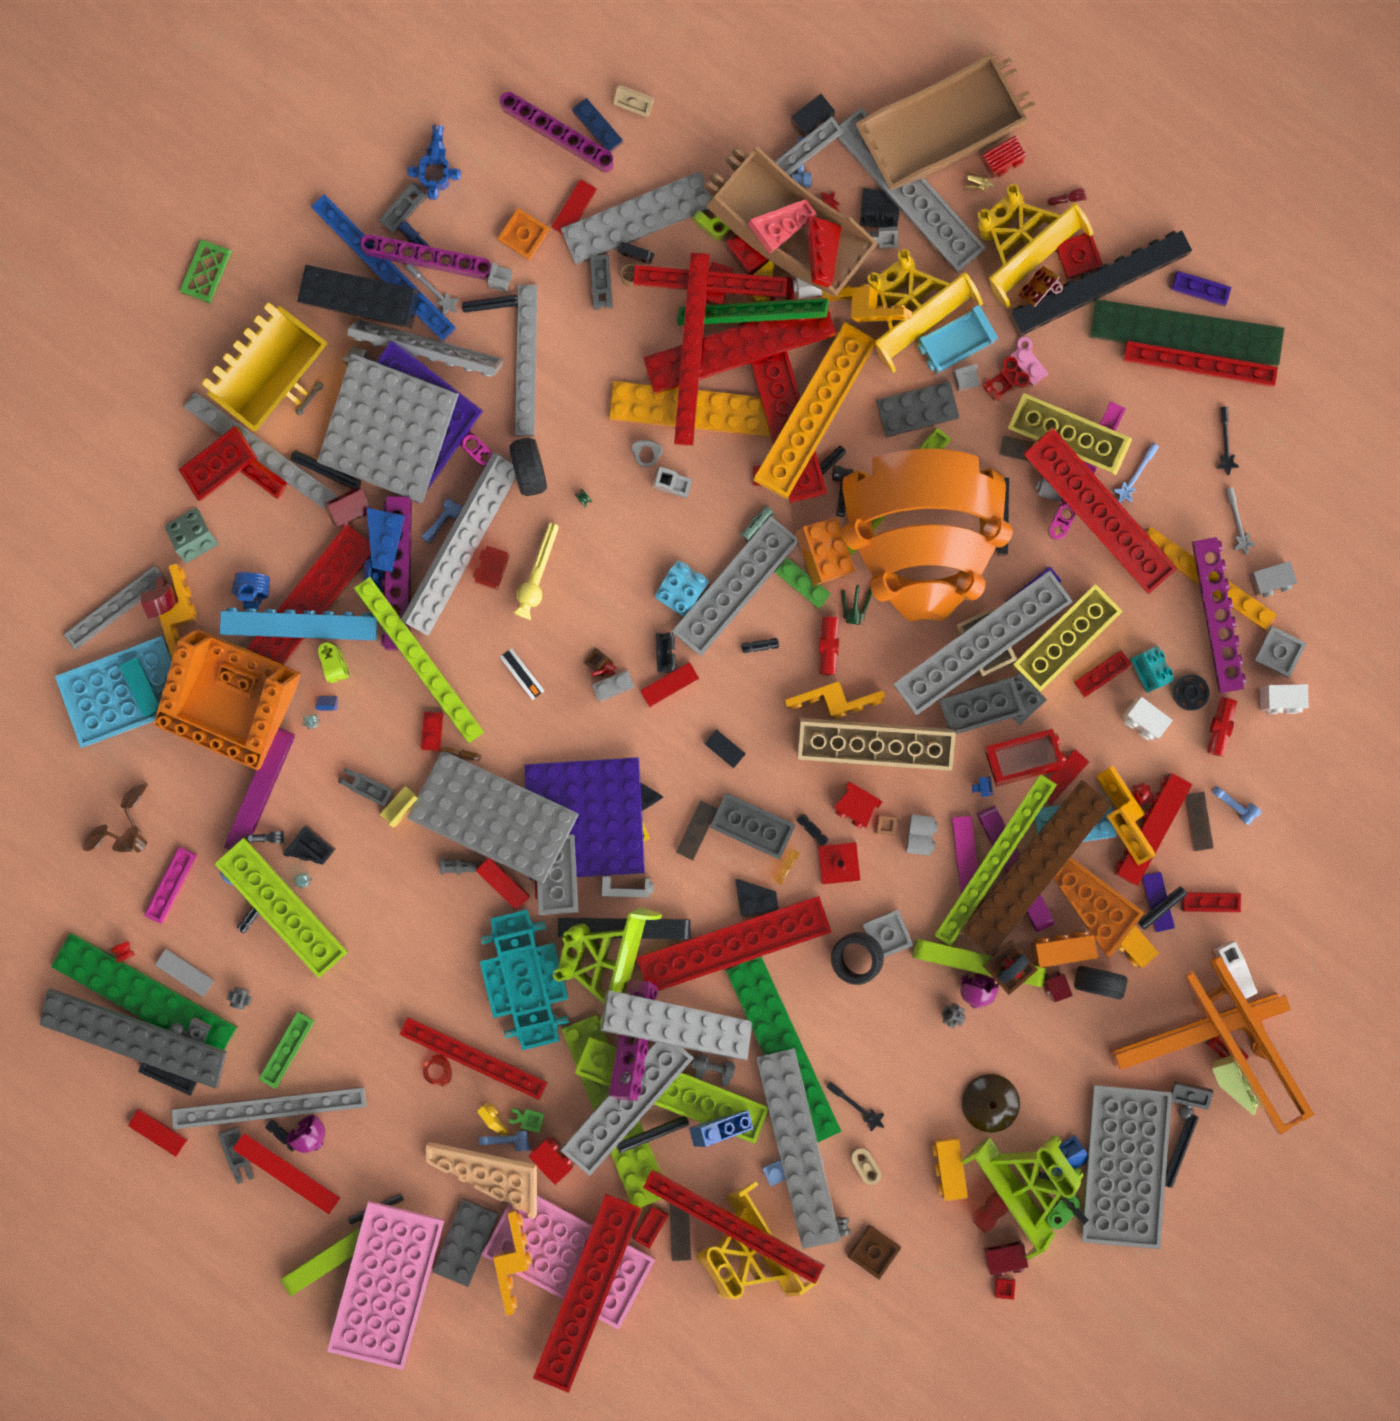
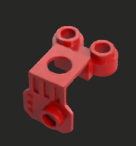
(1007, 377)

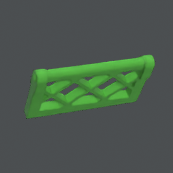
(196, 259)

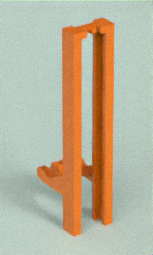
(1229, 986)
(1197, 1032)

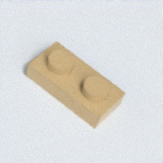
(633, 100)

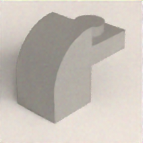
(669, 482)

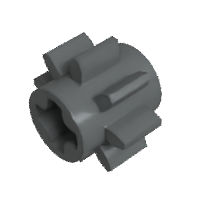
(239, 998)
(953, 1015)

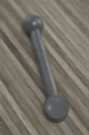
(318, 386)

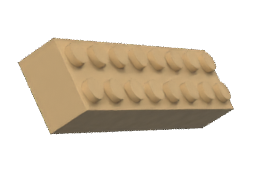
(876, 744)

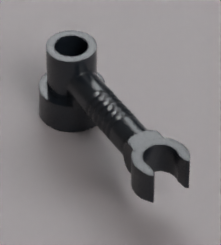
(838, 475)

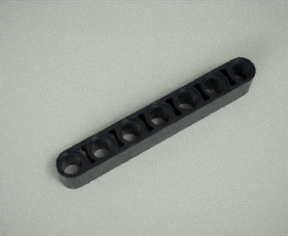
(652, 929)

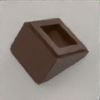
(597, 660)

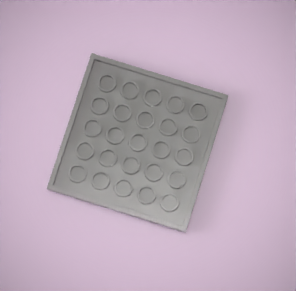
(387, 428)

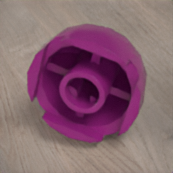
(978, 990)
(308, 1135)

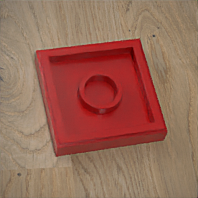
(1079, 255)

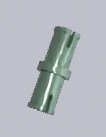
(756, 523)

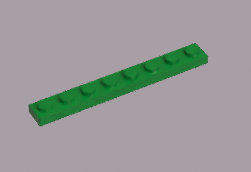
(762, 311)

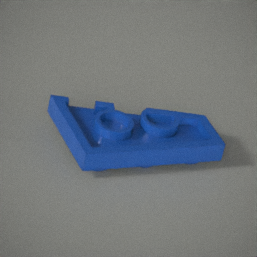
(384, 538)

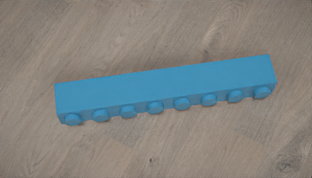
(298, 625)

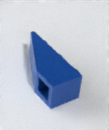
(720, 1129)

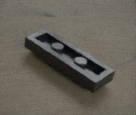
(175, 1081)

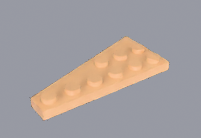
(490, 1174)

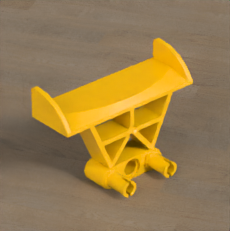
(1036, 249)
(924, 316)
(731, 1284)

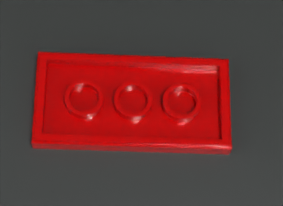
(217, 463)

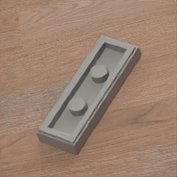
(184, 972)

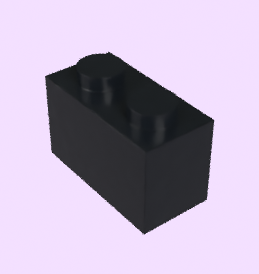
(812, 115)

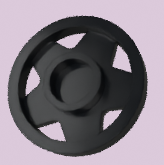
(1191, 692)

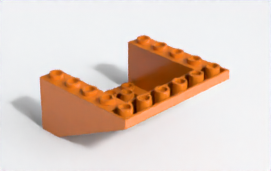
(225, 697)

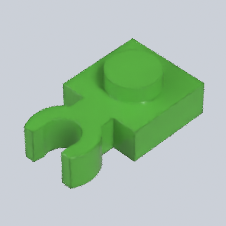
(530, 1120)

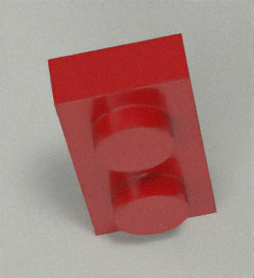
(432, 731)

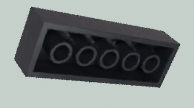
(358, 296)

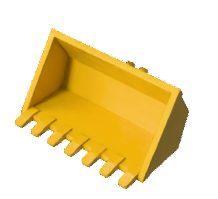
(265, 367)

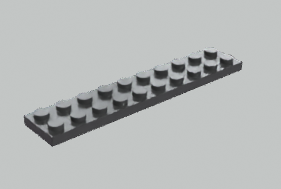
(133, 1038)

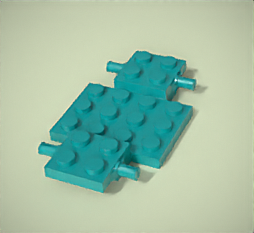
(523, 980)

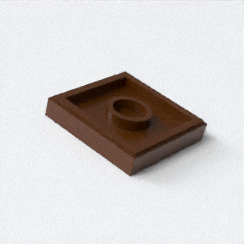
(874, 1252)

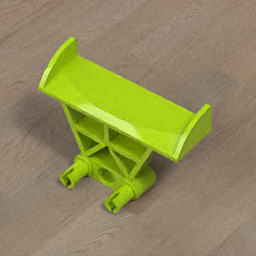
(581, 938)
(1015, 1194)

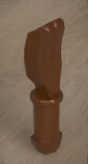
(463, 754)

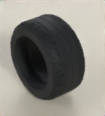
(844, 972)
(1100, 982)

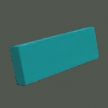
(140, 686)

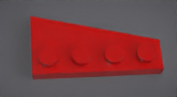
(823, 249)

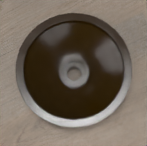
(978, 1097)

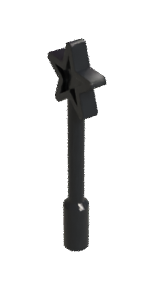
(1227, 460)
(872, 1118)
(1076, 1212)

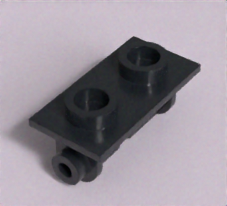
(665, 658)

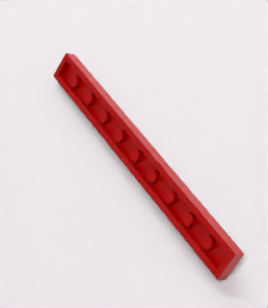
(692, 349)
(734, 1226)

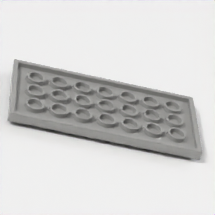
(493, 816)
(1126, 1166)

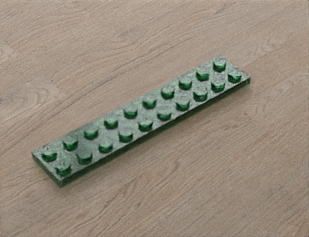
(1187, 332)

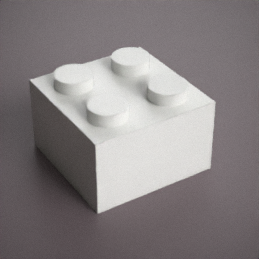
(1284, 697)
(1146, 719)

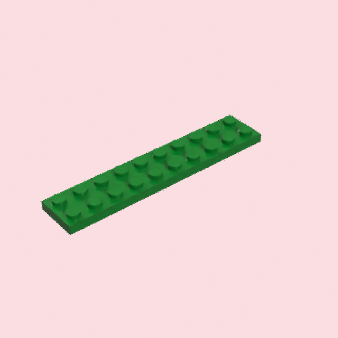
(136, 990)
(776, 1033)

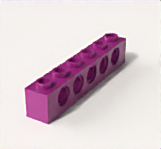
(626, 1049)

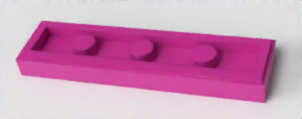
(964, 849)
(170, 885)

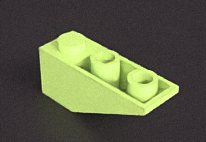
(1234, 1083)

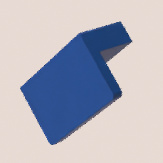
(1073, 1152)

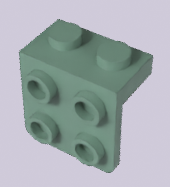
(190, 535)

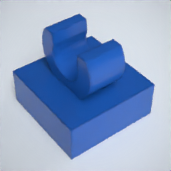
(984, 787)

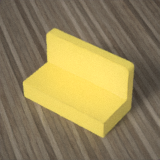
(399, 806)

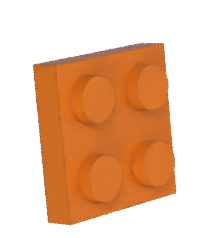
(523, 234)

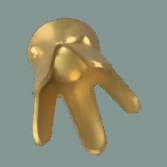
(982, 180)

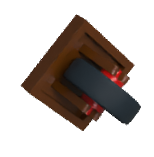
(1010, 967)

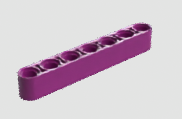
(552, 124)
(418, 250)
(260, 788)
(993, 827)

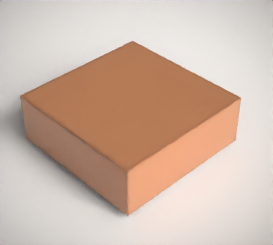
(886, 825)

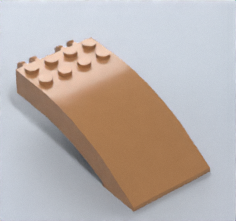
(944, 122)
(763, 187)

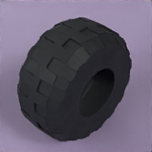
(528, 466)

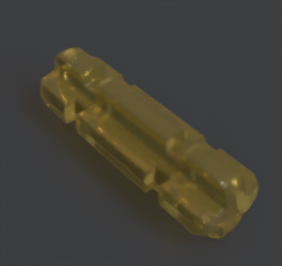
(786, 867)

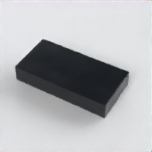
(725, 748)

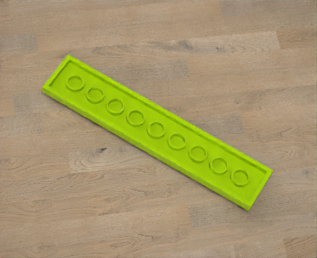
(684, 1095)
(632, 1164)

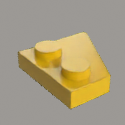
(490, 1117)

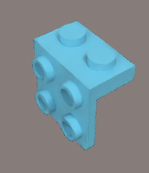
(681, 588)

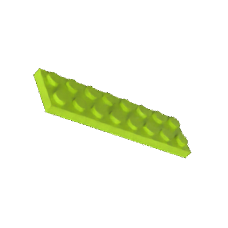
(281, 907)

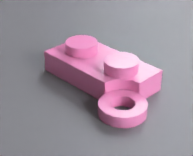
(1028, 362)

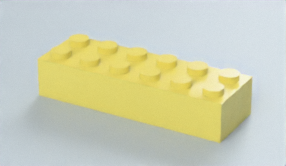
(1087, 439)
(1067, 638)

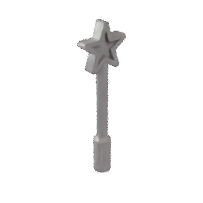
(445, 302)
(1243, 540)

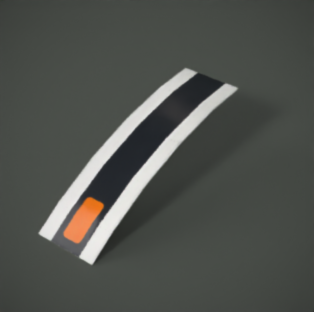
(522, 674)

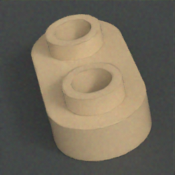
(865, 1166)

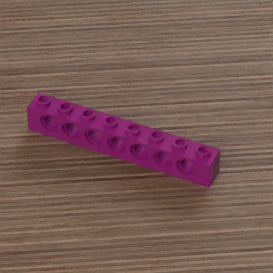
(404, 506)
(1200, 549)

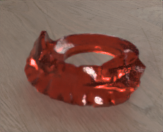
(446, 1077)

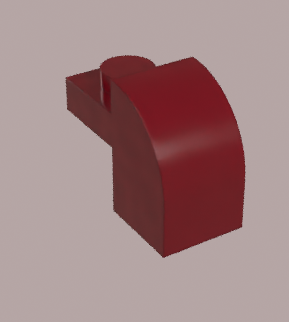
(158, 600)

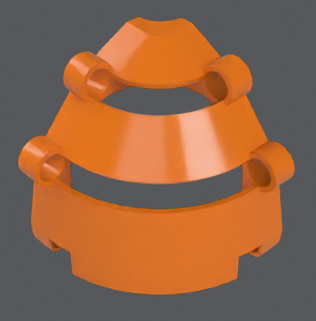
(926, 481)

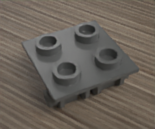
(1030, 697)

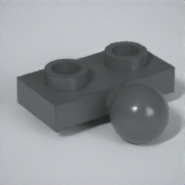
(197, 1030)
(1190, 1096)

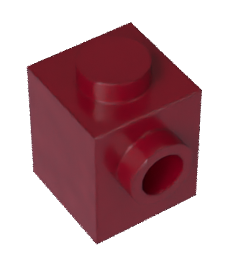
(1057, 987)

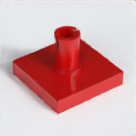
(839, 863)

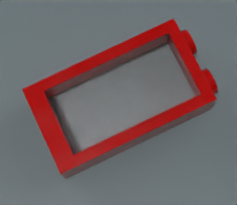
(1025, 757)

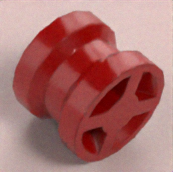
(122, 951)

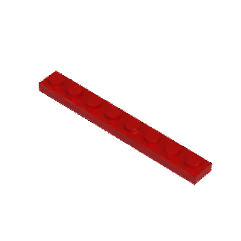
(717, 281)
(1200, 364)
(473, 1058)

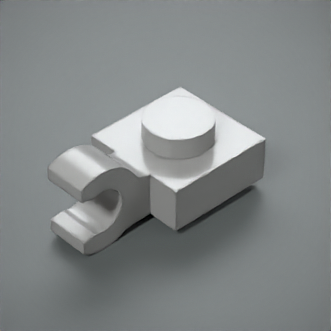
(886, 237)

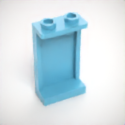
(957, 340)

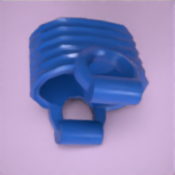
(248, 585)

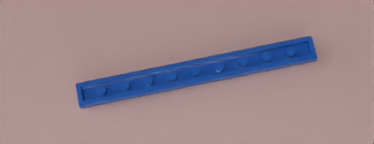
(383, 268)

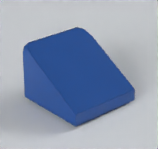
(327, 703)

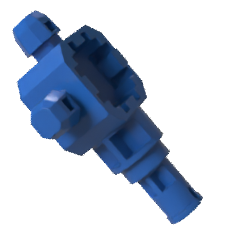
(435, 156)

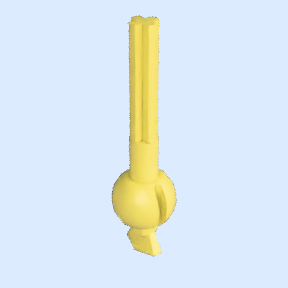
(529, 593)

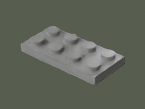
(559, 890)

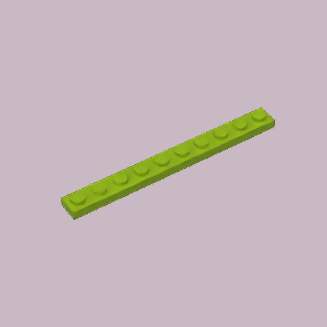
(418, 660)
(995, 859)

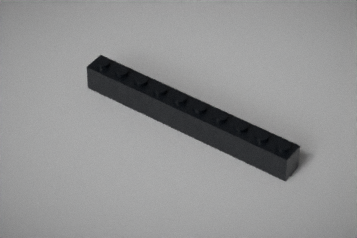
(1101, 283)

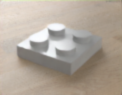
(1280, 652)
(889, 932)

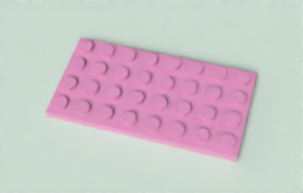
(555, 1247)
(385, 1285)

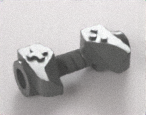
(702, 1064)

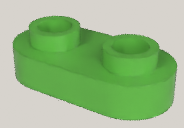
(1060, 1209)

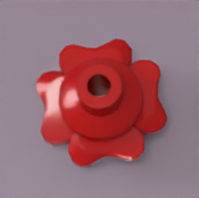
(1142, 793)

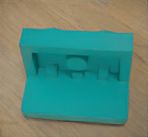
(1152, 669)

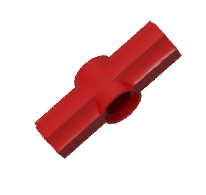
(829, 646)
(1221, 726)

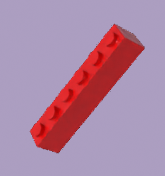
(1155, 824)

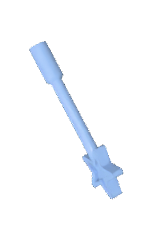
(1126, 490)

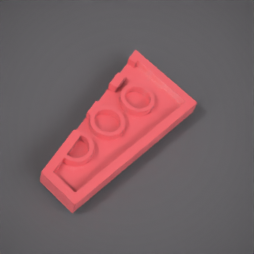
(779, 225)

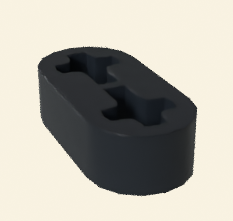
(636, 253)

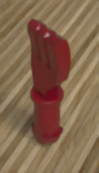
(1074, 196)

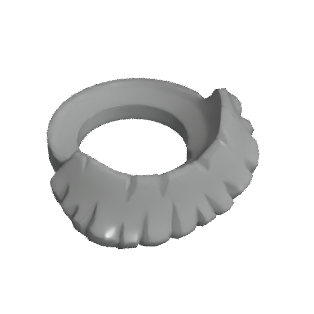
(638, 446)

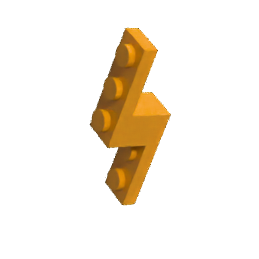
(865, 307)
(181, 613)
(835, 700)
(1125, 815)
(512, 1262)

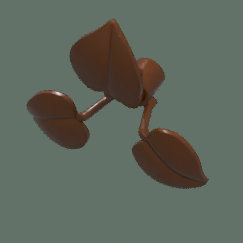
(131, 839)

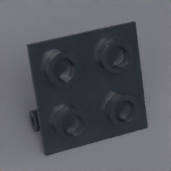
(878, 210)

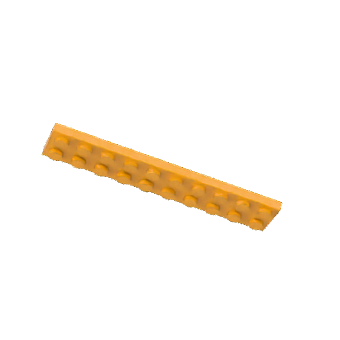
(714, 409)
(815, 411)

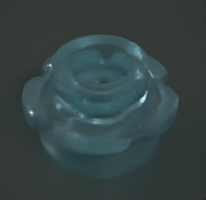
(311, 721)
(302, 880)

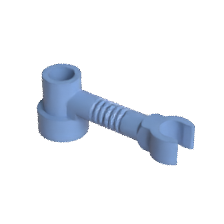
(801, 177)
(451, 509)
(1248, 813)
(520, 1140)

